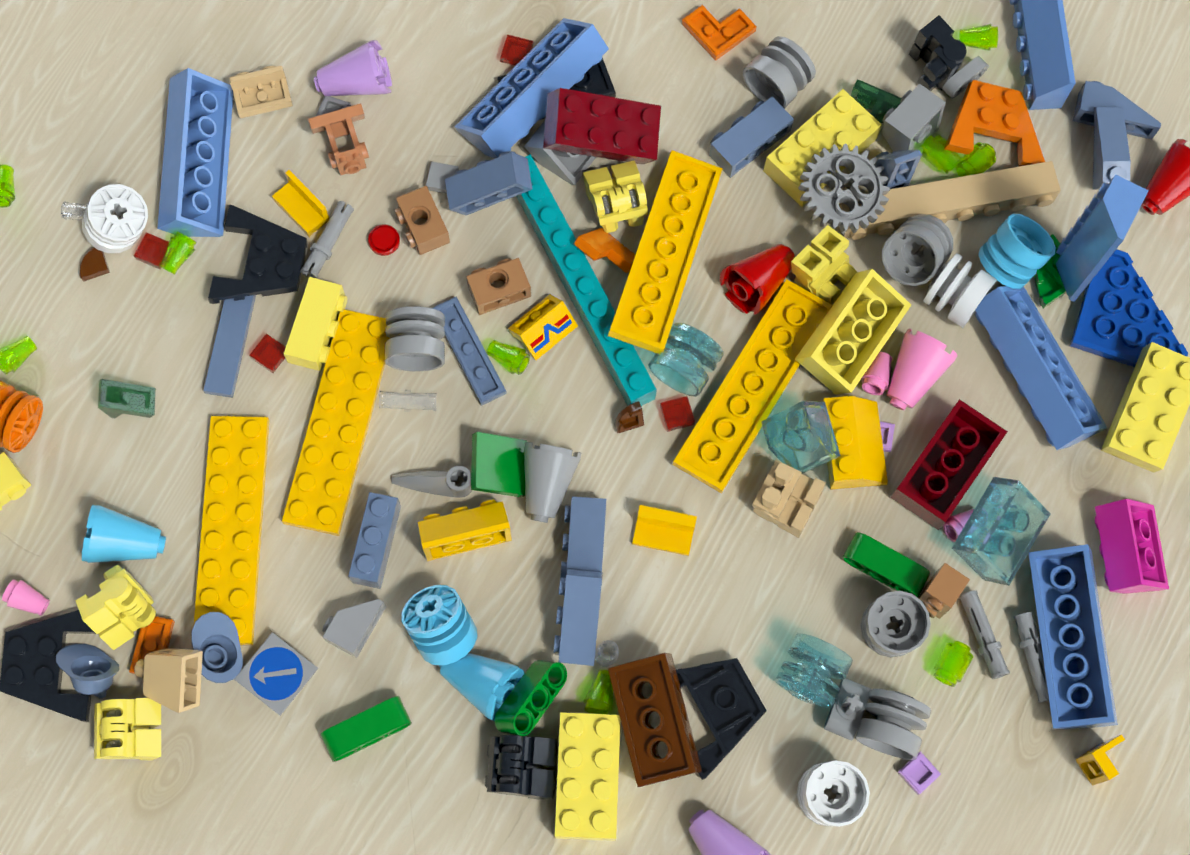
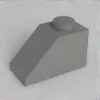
(353, 626)

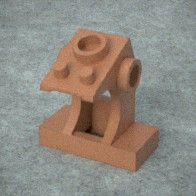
(339, 124)

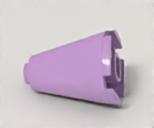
(356, 73)
(718, 837)

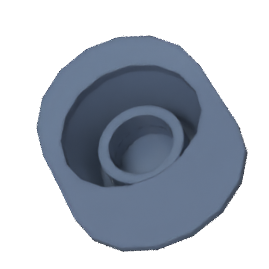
(219, 641)
(88, 668)

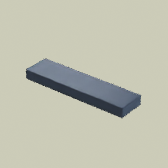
(229, 346)
(470, 352)

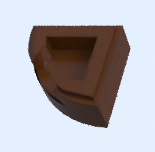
(93, 265)
(629, 418)

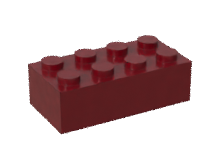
(601, 126)
(949, 464)

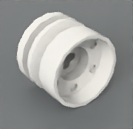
(106, 230)
(959, 290)
(847, 784)

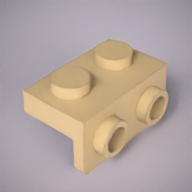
(260, 91)

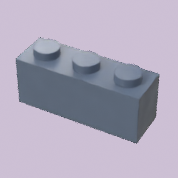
(750, 136)
(488, 183)
(585, 534)
(375, 540)
(578, 617)

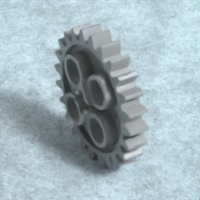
(827, 203)

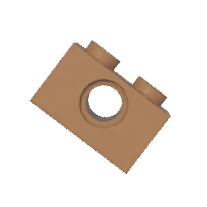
(421, 205)
(490, 298)
(943, 590)

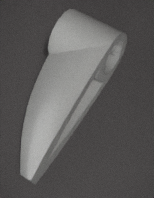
(437, 482)

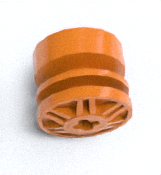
(18, 417)

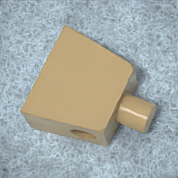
(172, 677)

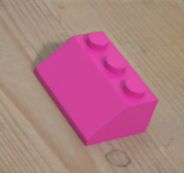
(1131, 547)

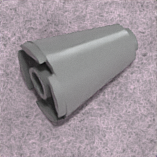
(547, 478)

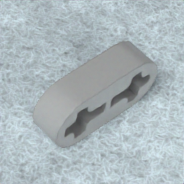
(964, 76)

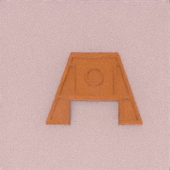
(996, 114)

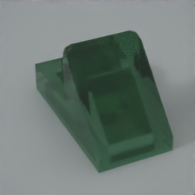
(874, 99)
(125, 398)

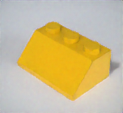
(859, 443)
(464, 530)

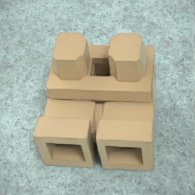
(788, 498)

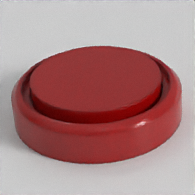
(384, 240)

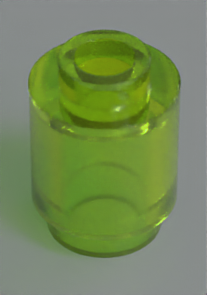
(936, 155)
(977, 161)
(953, 663)

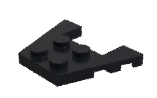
(271, 263)
(31, 667)
(727, 705)

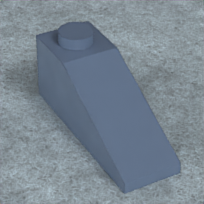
(1097, 94)
(1110, 146)
(898, 166)

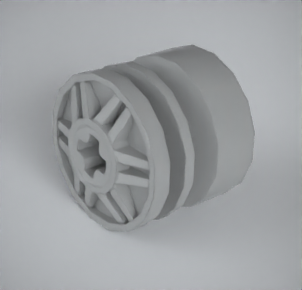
(779, 71)
(909, 259)
(415, 339)
(900, 608)
(895, 718)

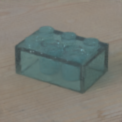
(1001, 530)

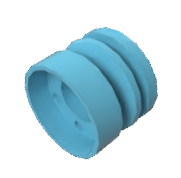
(1017, 251)
(439, 625)

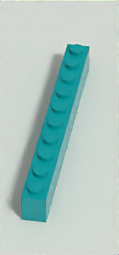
(584, 290)

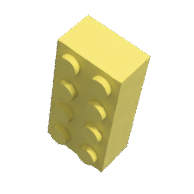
(836, 123)
(853, 332)
(1151, 409)
(587, 776)

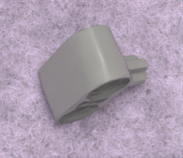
(847, 709)

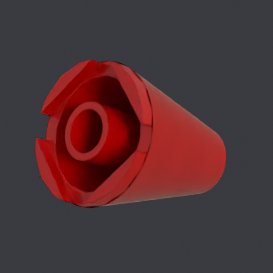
(1170, 181)
(757, 278)

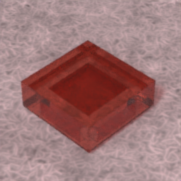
(515, 49)
(151, 250)
(268, 353)
(677, 413)

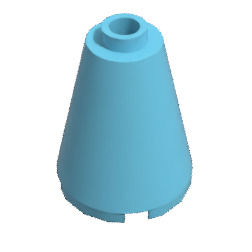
(119, 538)
(482, 681)

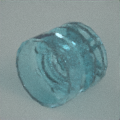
(686, 359)
(811, 676)

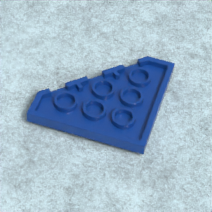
(1121, 315)

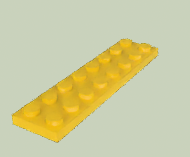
(665, 253)
(751, 387)
(338, 425)
(233, 521)

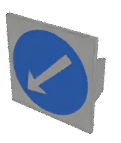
(276, 674)

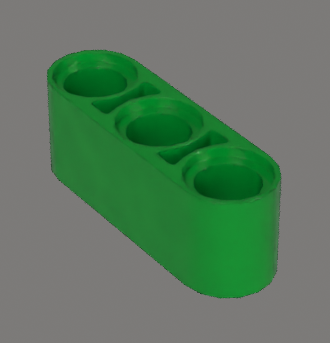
(885, 565)
(531, 697)
(365, 728)

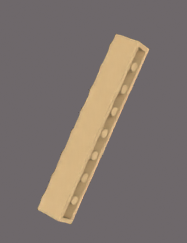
(965, 197)

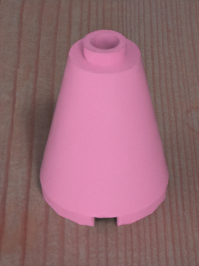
(917, 368)

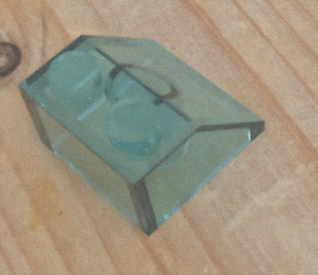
(802, 436)

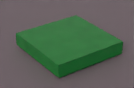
(498, 464)

